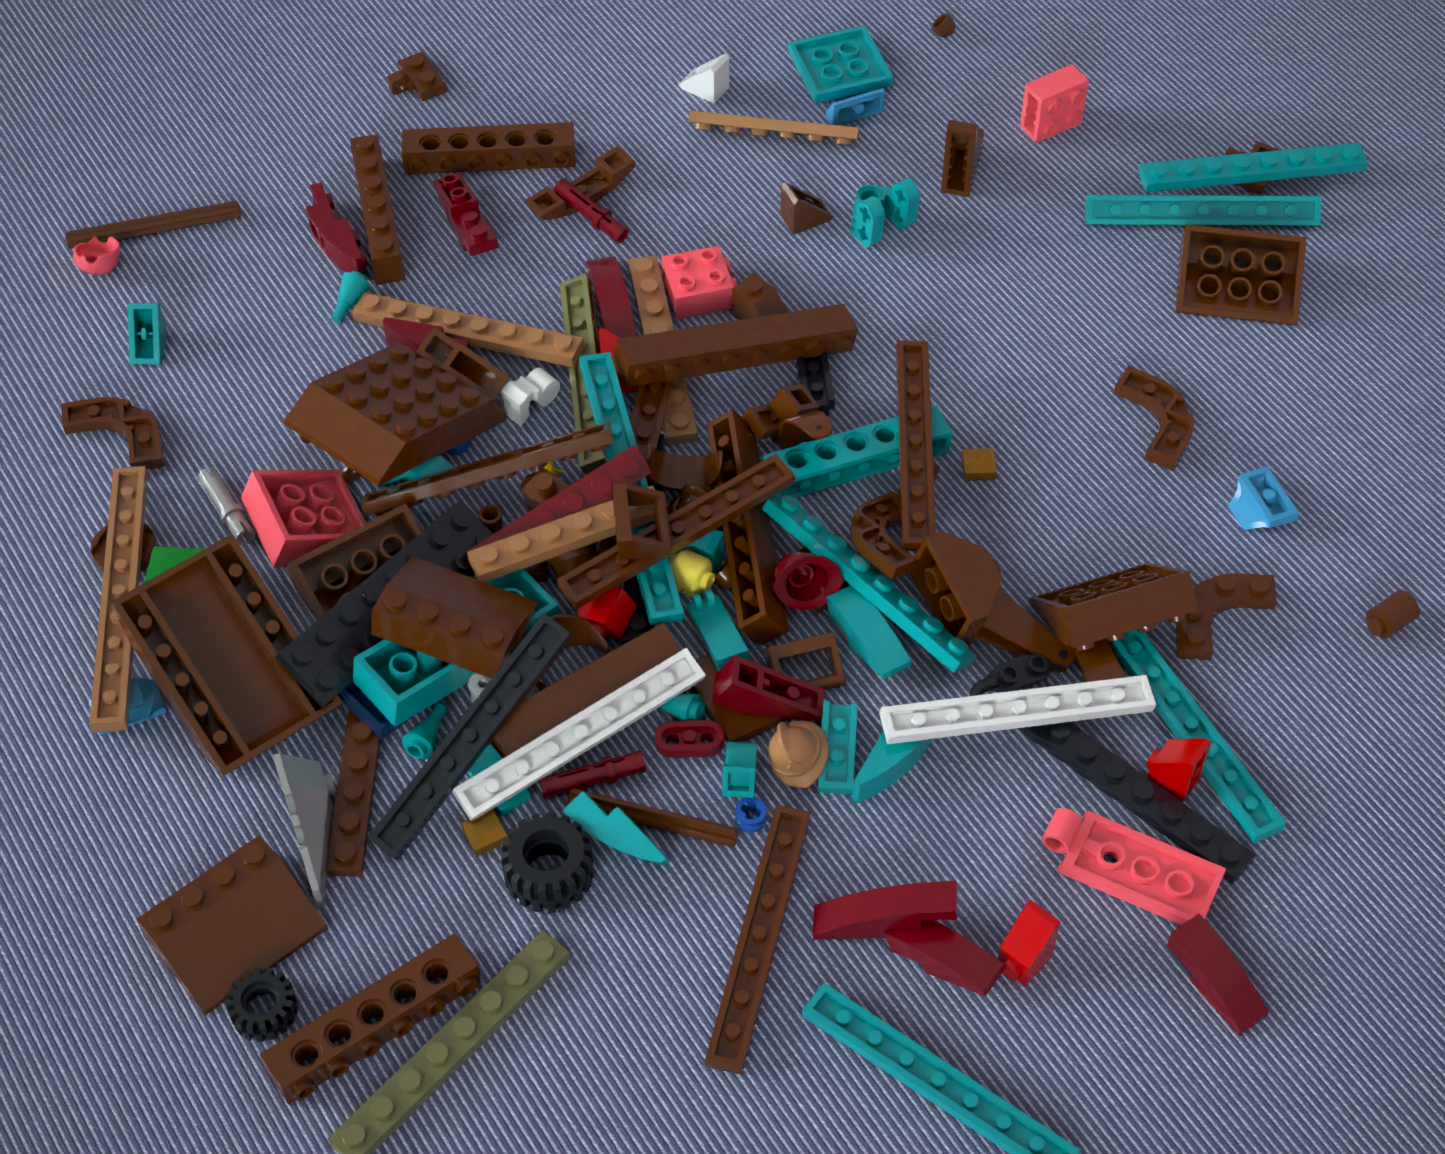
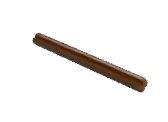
(155, 223)

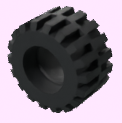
(547, 837)

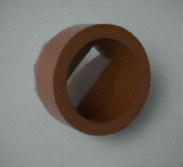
(944, 25)
(723, 577)

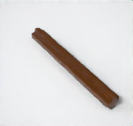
(666, 820)

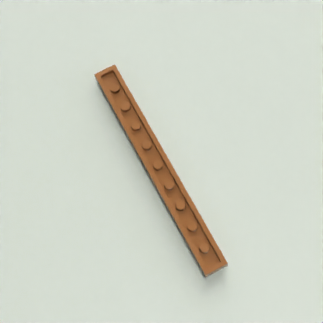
(120, 575)

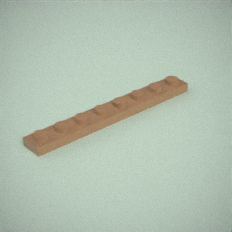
(655, 318)
(479, 330)

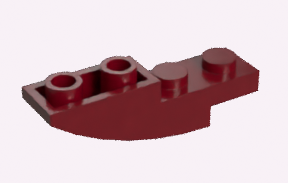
(464, 215)
(334, 235)

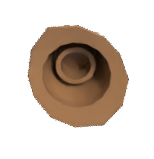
(798, 753)

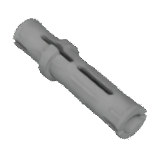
(231, 513)

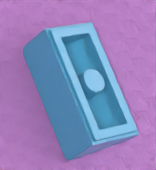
(856, 107)

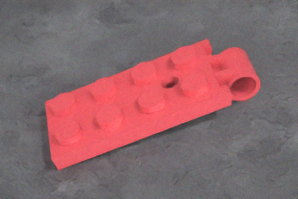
(1146, 869)

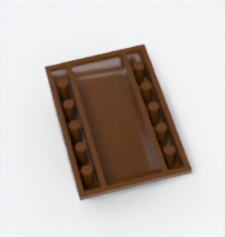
(390, 413)
(212, 647)

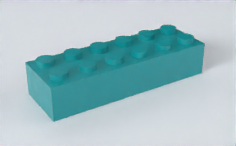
(408, 681)

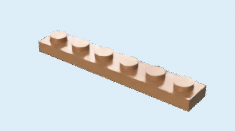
(786, 128)
(552, 539)

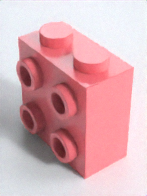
(1054, 103)
(698, 281)

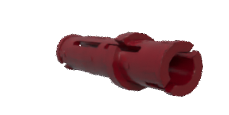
(600, 217)
(600, 772)

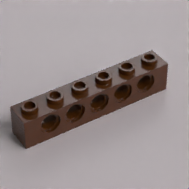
(488, 148)
(350, 1019)

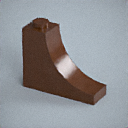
(961, 157)

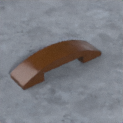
(609, 172)

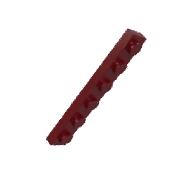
(585, 493)

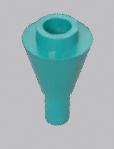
(351, 289)
(685, 707)
(422, 738)

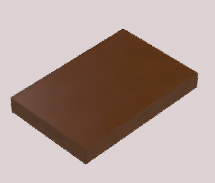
(736, 726)

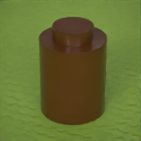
(1392, 614)

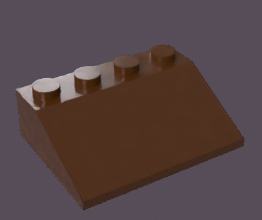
(1240, 274)
(344, 563)
(1116, 604)
(451, 617)
(231, 921)

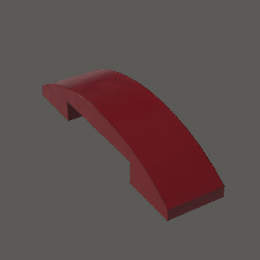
(611, 296)

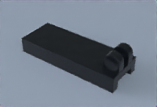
(816, 378)

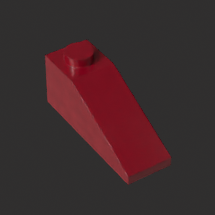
(765, 692)

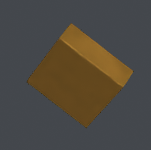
(978, 464)
(484, 833)

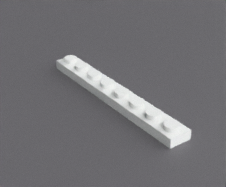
(1016, 709)
(578, 734)

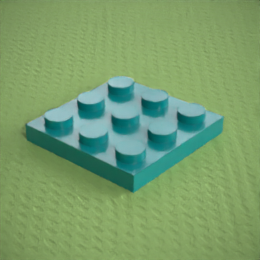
(840, 64)

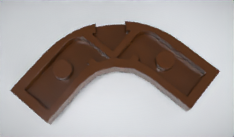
(1168, 407)
(122, 417)
(872, 540)
(1214, 597)

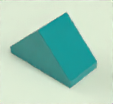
(146, 333)

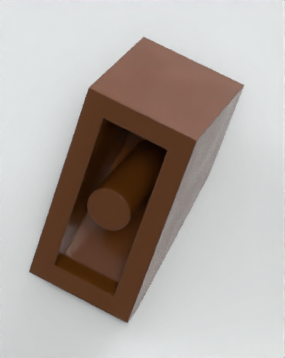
(756, 299)

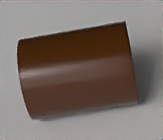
(491, 518)

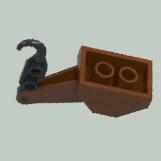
(965, 596)

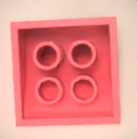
(299, 510)

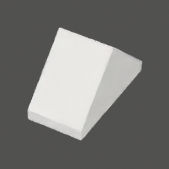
(708, 80)

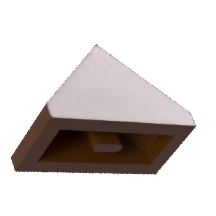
(802, 209)

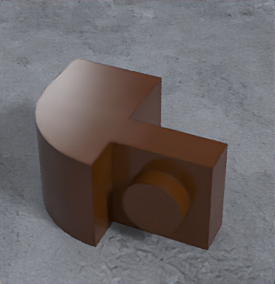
(787, 404)

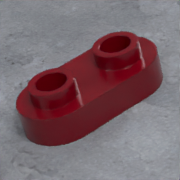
(689, 738)

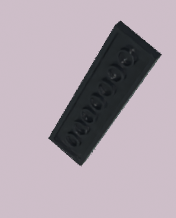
(326, 650)

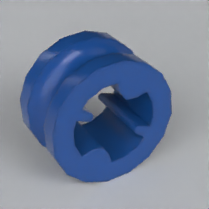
(751, 825)

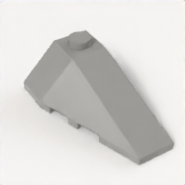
(311, 813)

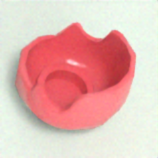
(97, 256)

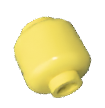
(692, 572)

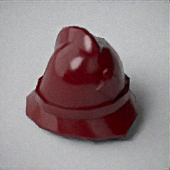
(805, 580)

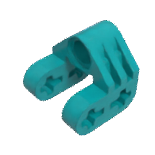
(875, 202)

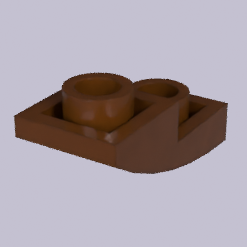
(1098, 663)

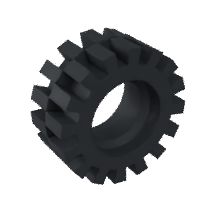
(258, 985)

